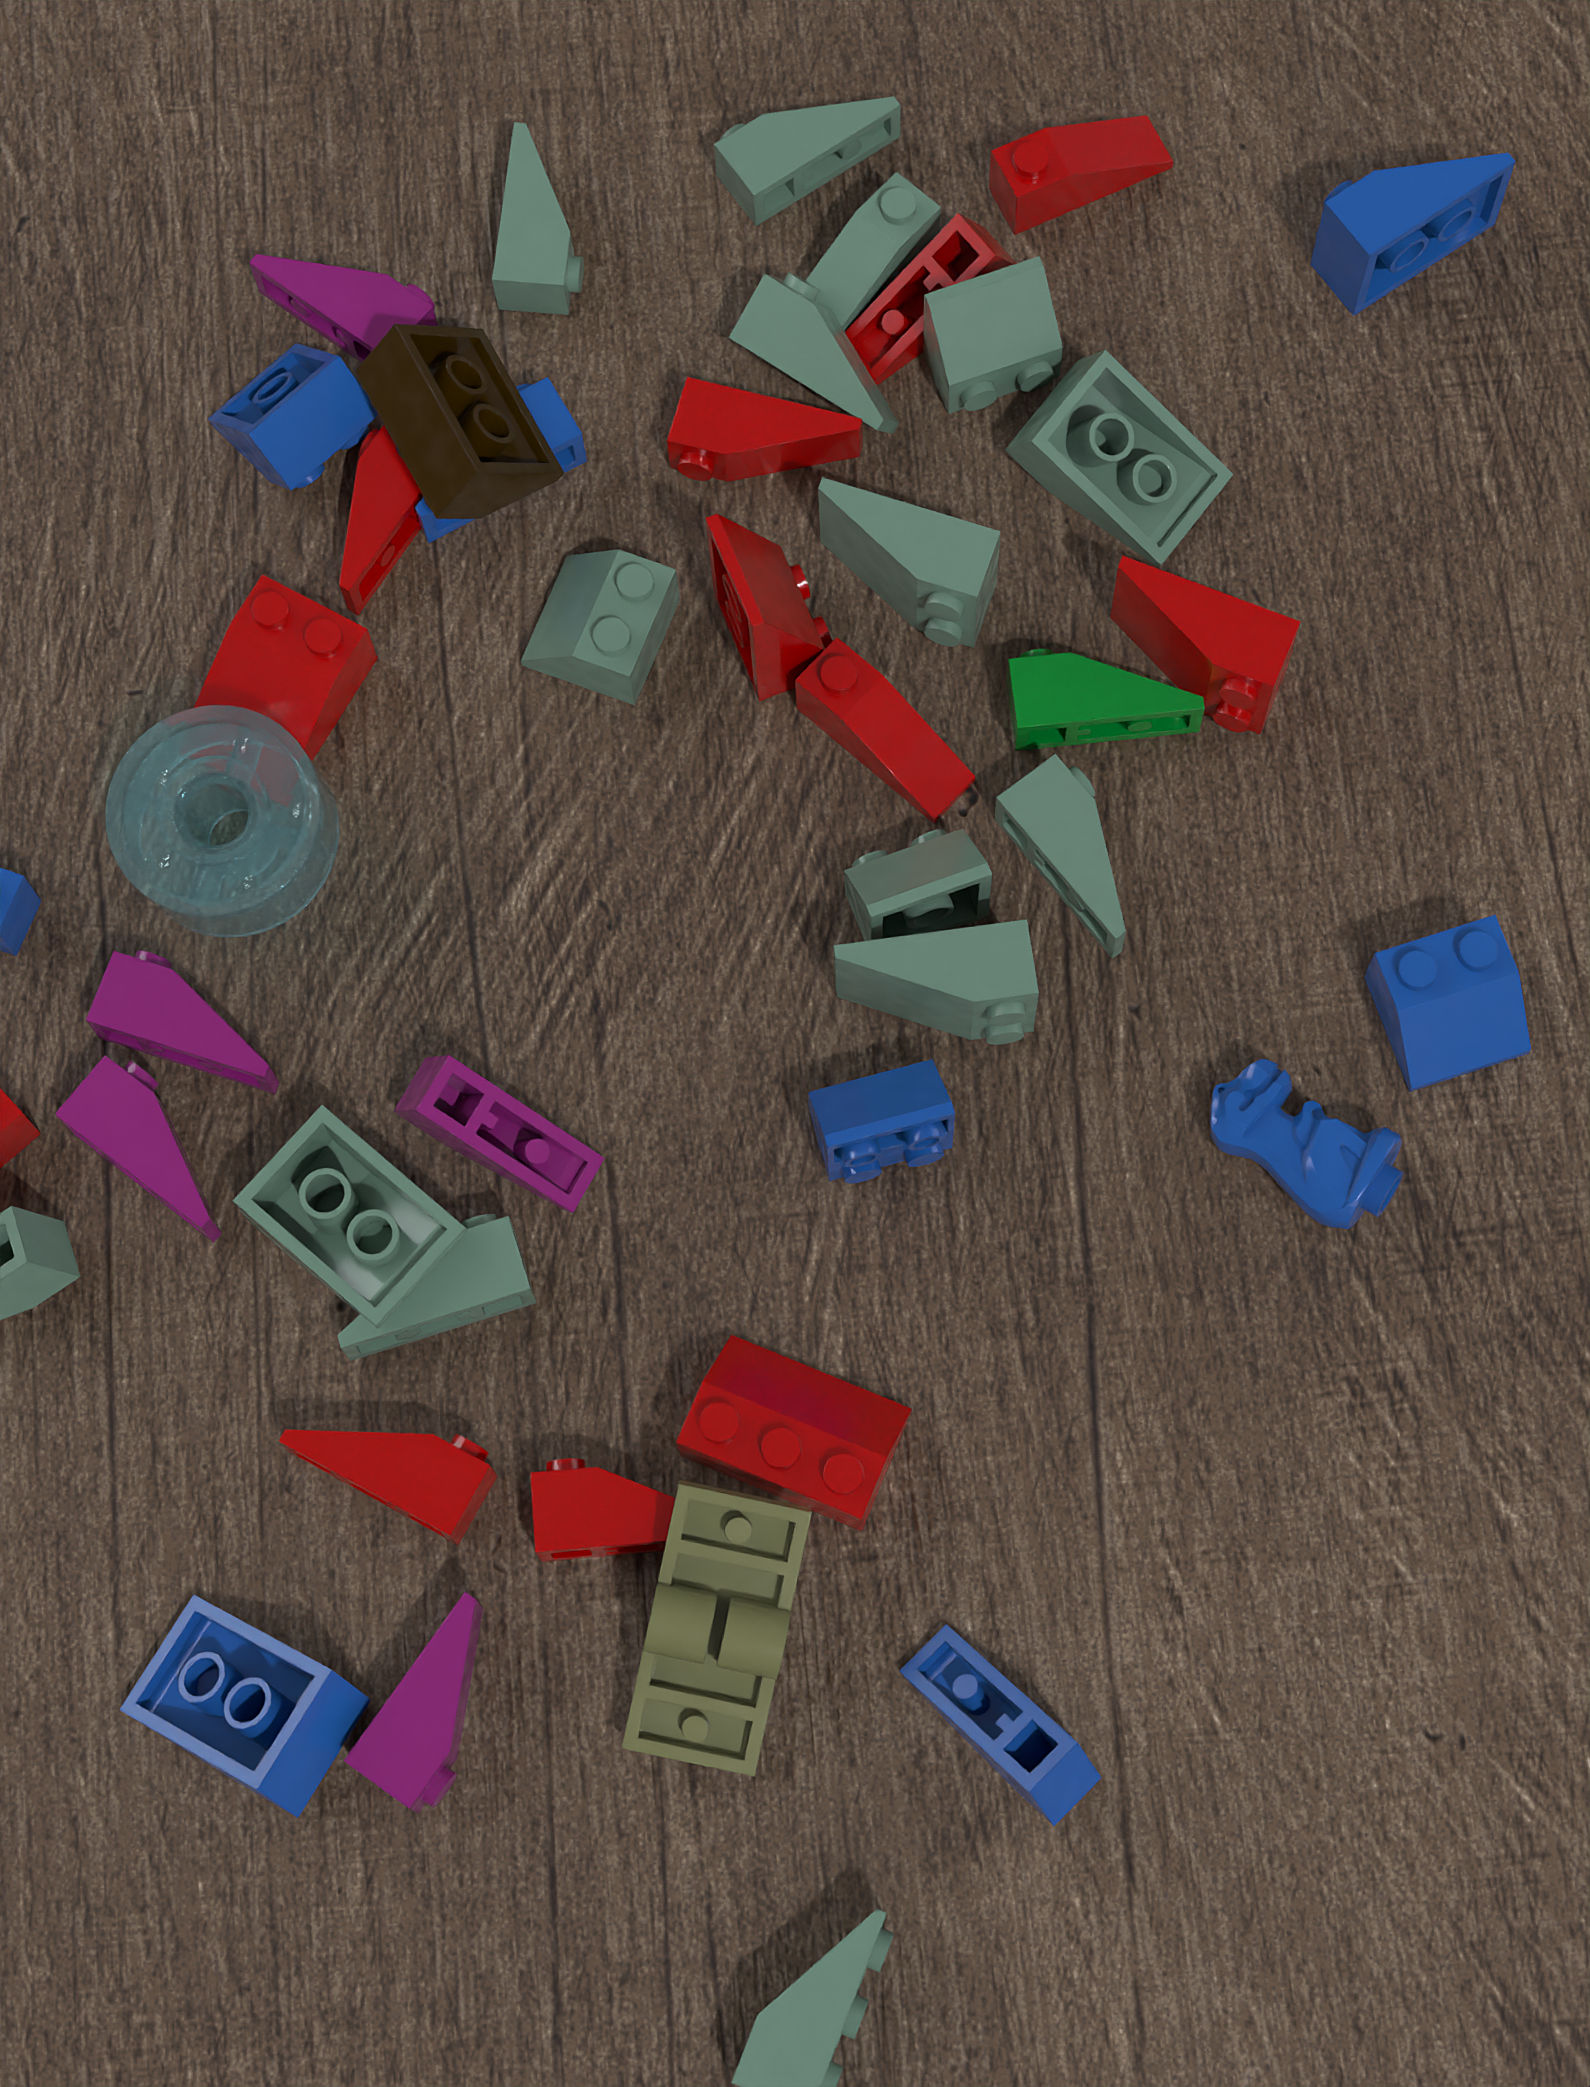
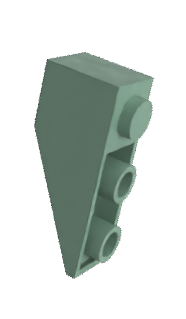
(802, 2027)

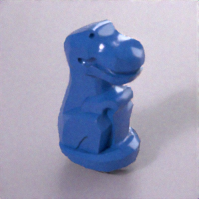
(1314, 1158)

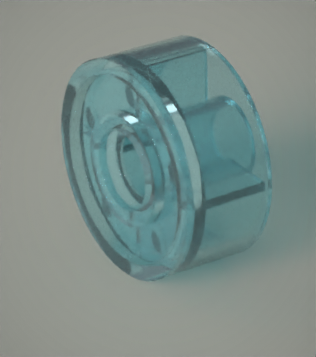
(188, 778)

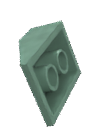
(1119, 458)
(917, 560)
(952, 980)
(348, 1217)

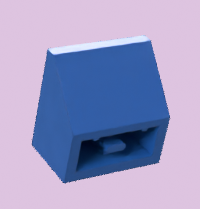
(883, 1121)

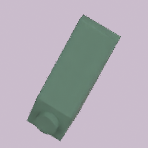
(799, 150)
(534, 244)
(875, 248)
(809, 344)
(1061, 834)
(33, 1260)
(471, 1283)

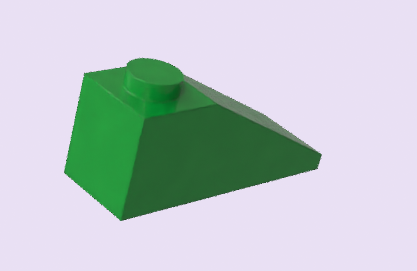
(1084, 701)

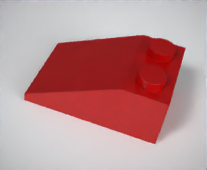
(763, 606)
(1206, 641)
(290, 663)

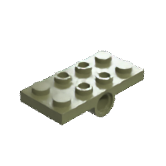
(717, 1628)

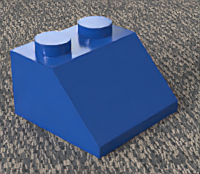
(296, 416)
(1450, 1002)

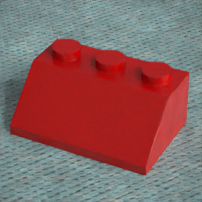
(793, 1431)

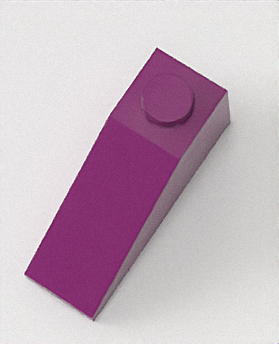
(342, 303)
(159, 1014)
(132, 1130)
(498, 1131)
(422, 1722)

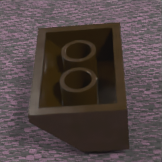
(457, 419)

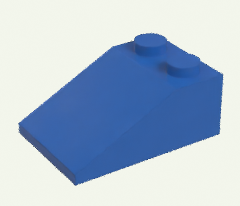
(1403, 222)
(246, 1704)

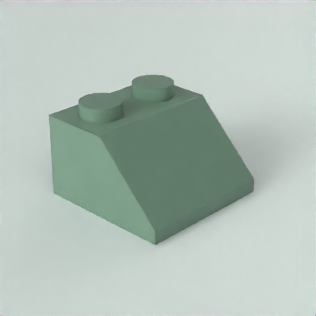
(992, 336)
(604, 622)
(920, 888)

